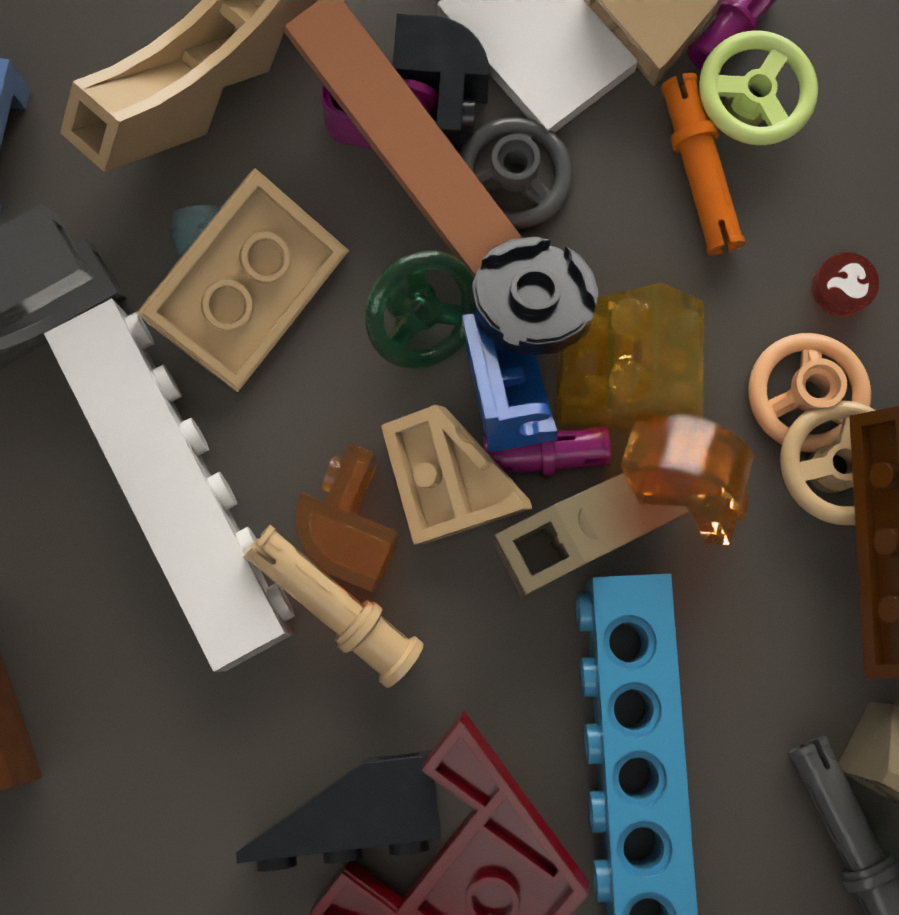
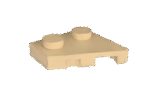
(446, 476)

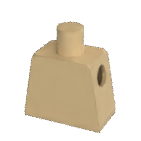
(655, 29)

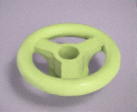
(742, 108)

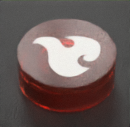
(845, 284)

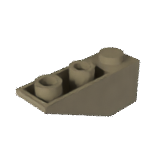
(577, 533)

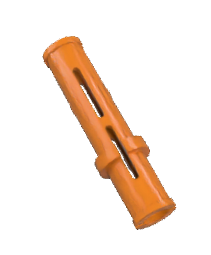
(695, 140)

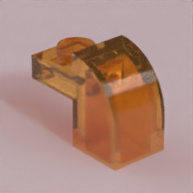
(691, 466)
(336, 537)

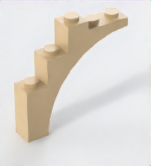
(175, 82)

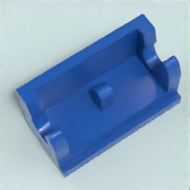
(507, 392)

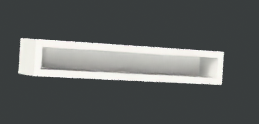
(170, 485)

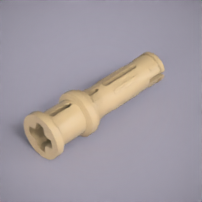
(356, 624)

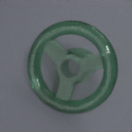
(401, 290)

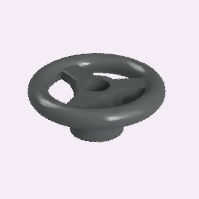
(520, 149)

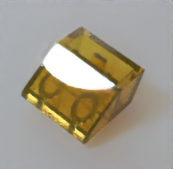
(635, 360)

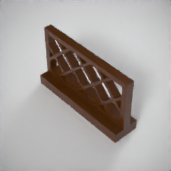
(877, 535)

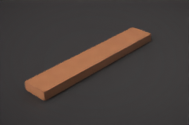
(400, 130)

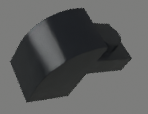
(450, 62)

